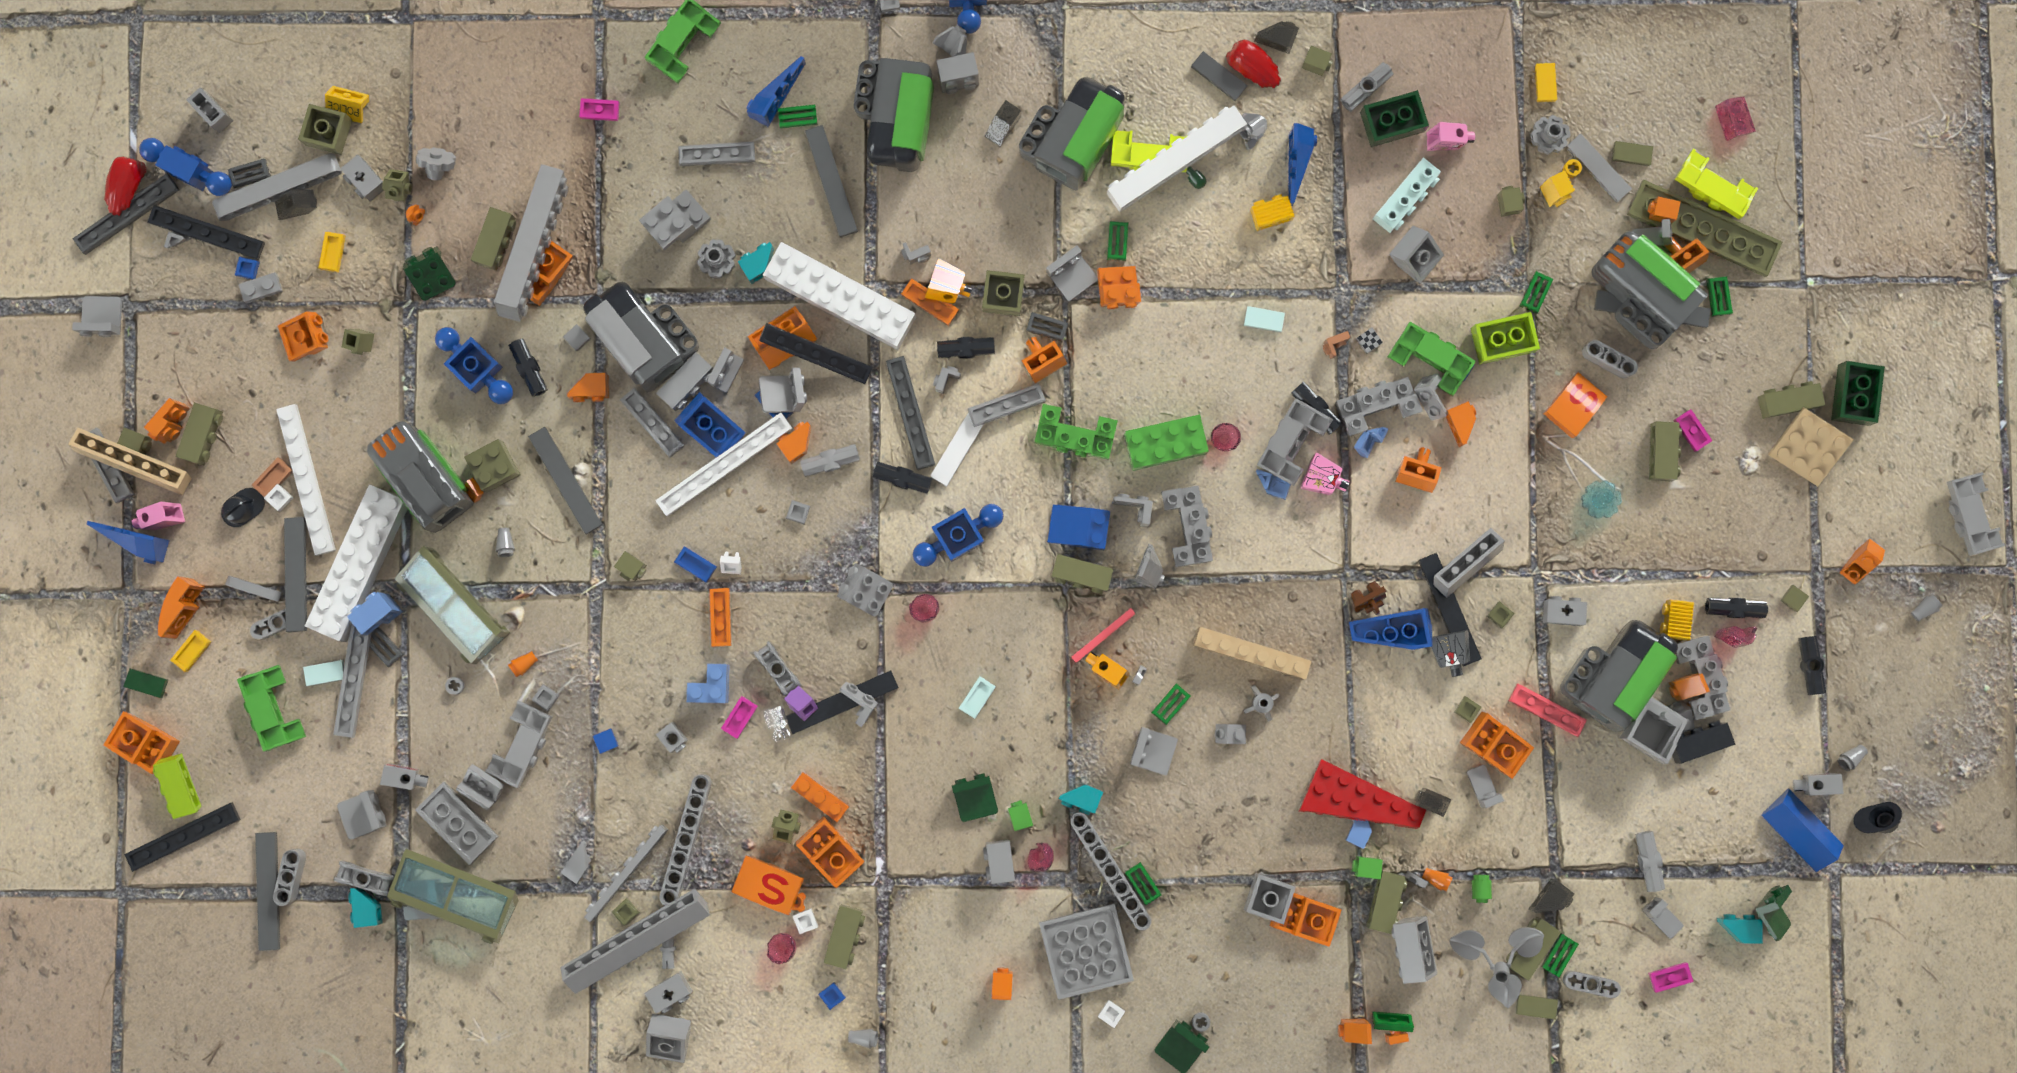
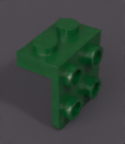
(428, 273)
(975, 797)
(1771, 911)
(1181, 1046)

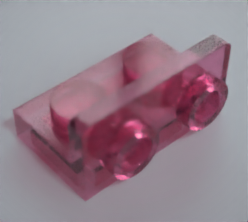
(1735, 118)
(1736, 636)

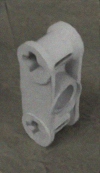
(769, 661)
(350, 874)

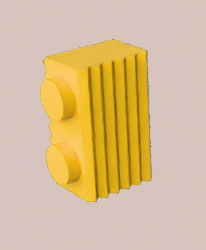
(1557, 189)
(1272, 212)
(1677, 619)

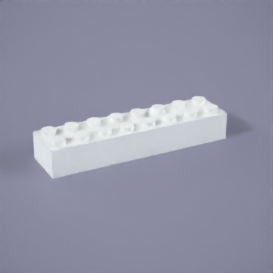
(839, 296)
(357, 562)

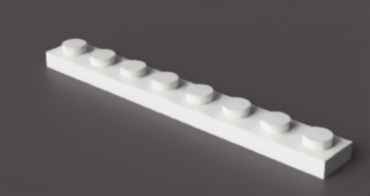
(724, 464)
(306, 480)

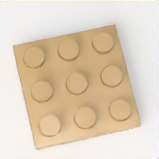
(1810, 446)

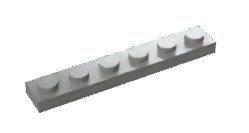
(352, 683)
(620, 878)

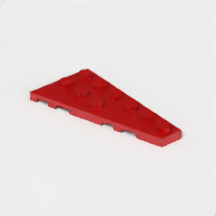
(1350, 797)

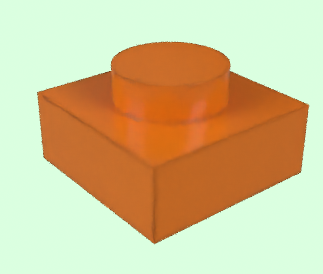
(474, 490)
(1396, 1037)

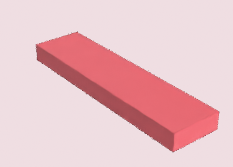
(1103, 635)
(1547, 710)

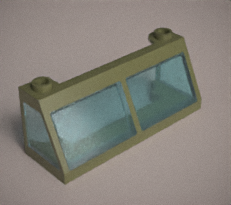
(450, 605)
(452, 895)

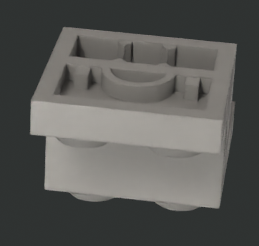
(675, 219)

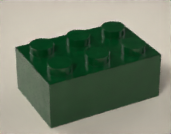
(1394, 118)
(1858, 393)

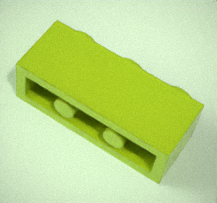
(176, 786)

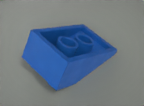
(709, 425)
(1079, 527)

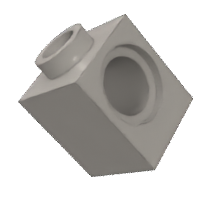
(664, 735)

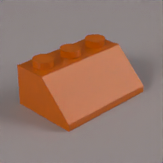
(789, 321)

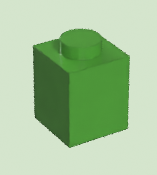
(1020, 815)
(1367, 867)

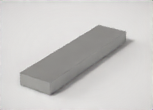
(716, 153)
(1598, 168)
(1006, 405)
(652, 422)
(113, 478)

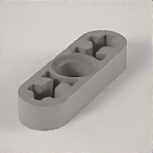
(253, 588)
(263, 623)
(1606, 982)

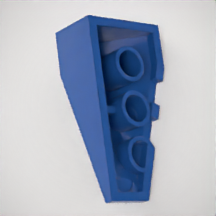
(768, 100)
(1300, 149)
(139, 544)
(1402, 630)

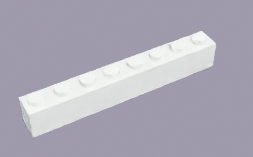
(1177, 158)

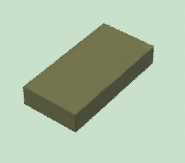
(1632, 153)
(1536, 1006)

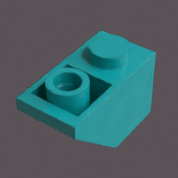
(756, 262)
(1084, 797)
(365, 909)
(1743, 929)

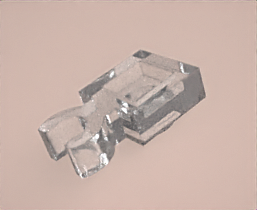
(776, 719)

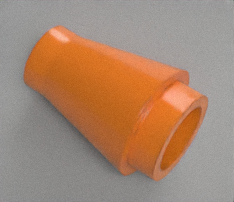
(521, 664)
(1437, 878)

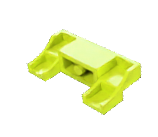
(1132, 154)
(1714, 189)

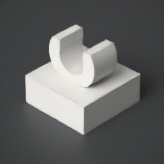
(730, 564)

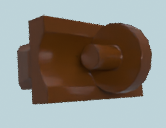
(1371, 601)

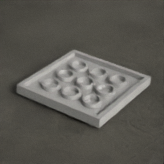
(1086, 951)

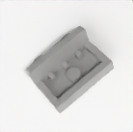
(480, 787)

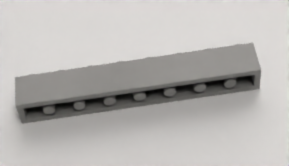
(634, 941)

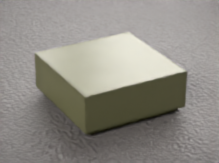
(1794, 598)
(1500, 614)
(1467, 709)
(625, 912)

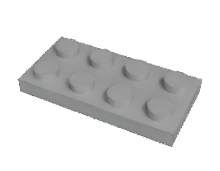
(456, 823)

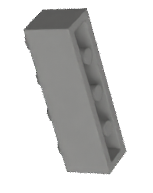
(1468, 562)

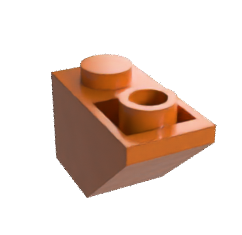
(590, 386)
(796, 443)
(1863, 561)

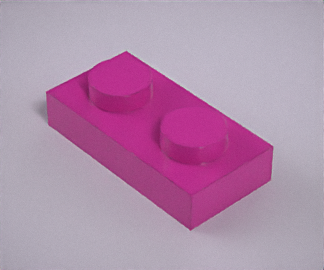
(599, 109)
(1693, 430)
(739, 717)
(1670, 977)

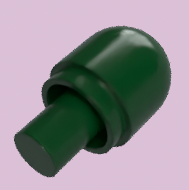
(1196, 178)

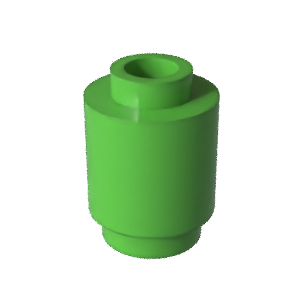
(1481, 888)

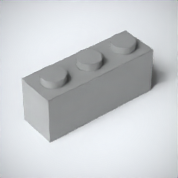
(685, 382)

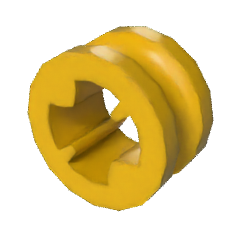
(1578, 166)

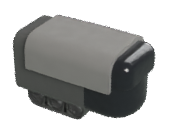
(639, 339)

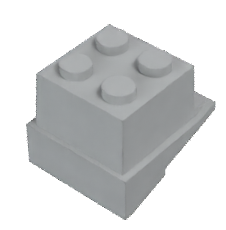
(1655, 731)

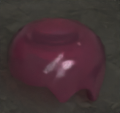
(1225, 437)
(924, 608)
(1041, 858)
(781, 948)

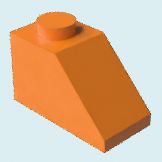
(1461, 421)
(1688, 686)
(1002, 984)
(1355, 1031)

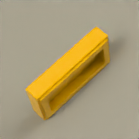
(1546, 82)
(332, 252)
(190, 651)

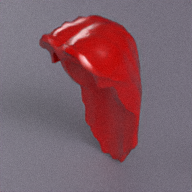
(1254, 64)
(122, 183)

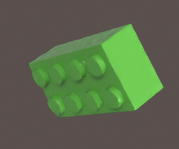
(1166, 442)

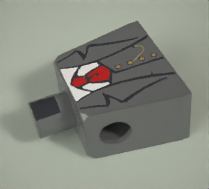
(1452, 651)

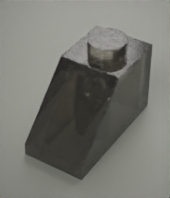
(1278, 36)
(1003, 123)
(295, 203)
(1432, 802)
(1552, 898)

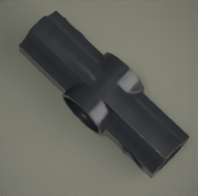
(966, 347)
(528, 367)
(1307, 396)
(902, 477)
(1736, 608)
(1813, 678)

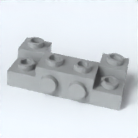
(1381, 397)
(1289, 438)
(1970, 514)
(1194, 525)
(1703, 660)
(524, 747)

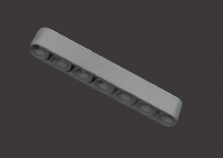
(276, 186)
(692, 832)
(1112, 880)

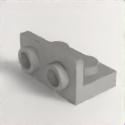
(725, 370)

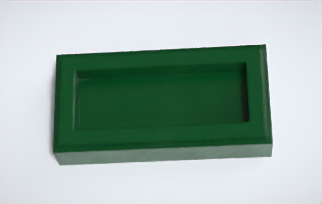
(145, 683)

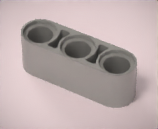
(1619, 359)
(282, 884)

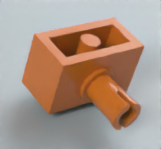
(1690, 256)
(1043, 360)
(1419, 472)

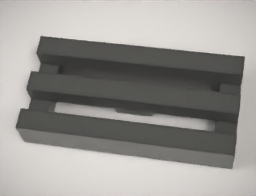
(265, 169)
(1044, 333)
(394, 658)

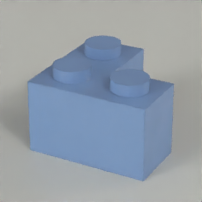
(376, 610)
(716, 688)

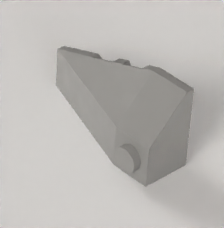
(1150, 569)

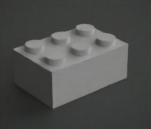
(1414, 949)

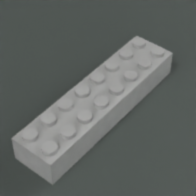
(531, 243)

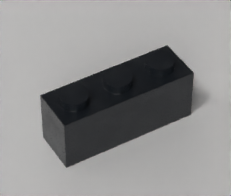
(1703, 741)

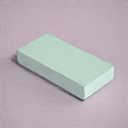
(1264, 319)
(324, 673)
(977, 697)

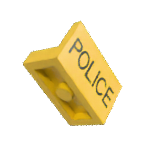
(346, 102)

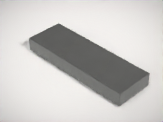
(1219, 76)

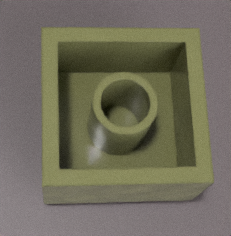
(325, 129)
(1003, 293)
(492, 465)

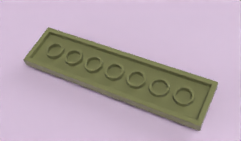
(1715, 231)

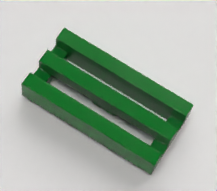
(781, 111)
(1117, 257)
(1712, 298)
(1530, 306)
(1160, 716)
(1134, 869)
(1558, 972)
(1392, 1021)

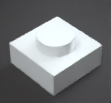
(278, 497)
(805, 921)
(1111, 1013)

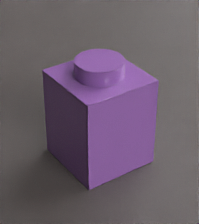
(801, 703)

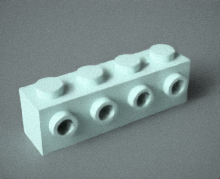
(1406, 195)

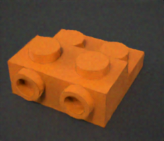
(1118, 287)
(303, 335)
(165, 424)

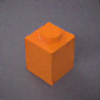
(1663, 208)

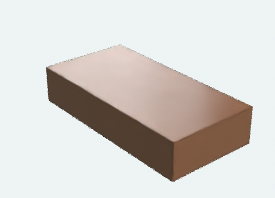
(273, 475)

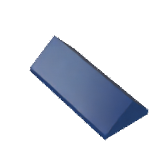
(1803, 831)

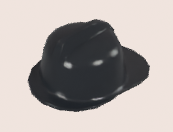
(242, 507)
(1878, 818)

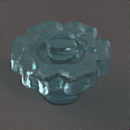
(1601, 499)

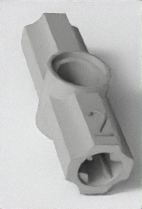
(1374, 79)
(830, 460)
(1650, 861)

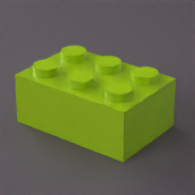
(1505, 338)

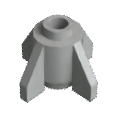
(952, 41)
(1254, 130)
(1256, 703)

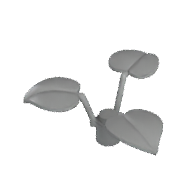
(1502, 985)

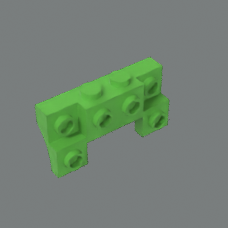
(676, 37)
(1435, 353)
(1074, 438)
(265, 711)

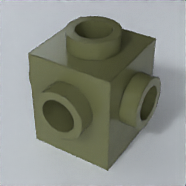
(396, 185)
(785, 826)

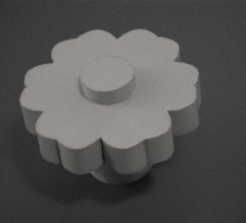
(1550, 134)
(435, 162)
(716, 259)

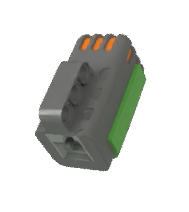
(1649, 286)
(420, 476)

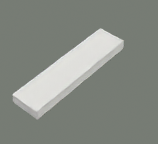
(956, 451)

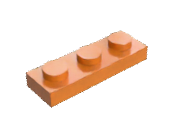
(941, 310)
(720, 617)
(820, 797)

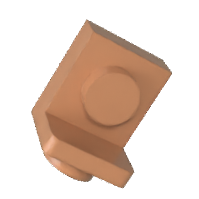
(1337, 341)

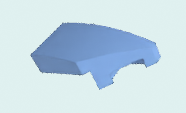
(1367, 440)
(1274, 485)
(1359, 833)

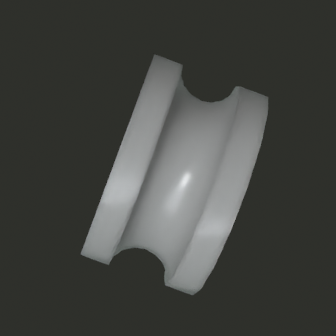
(457, 680)
(1199, 1016)

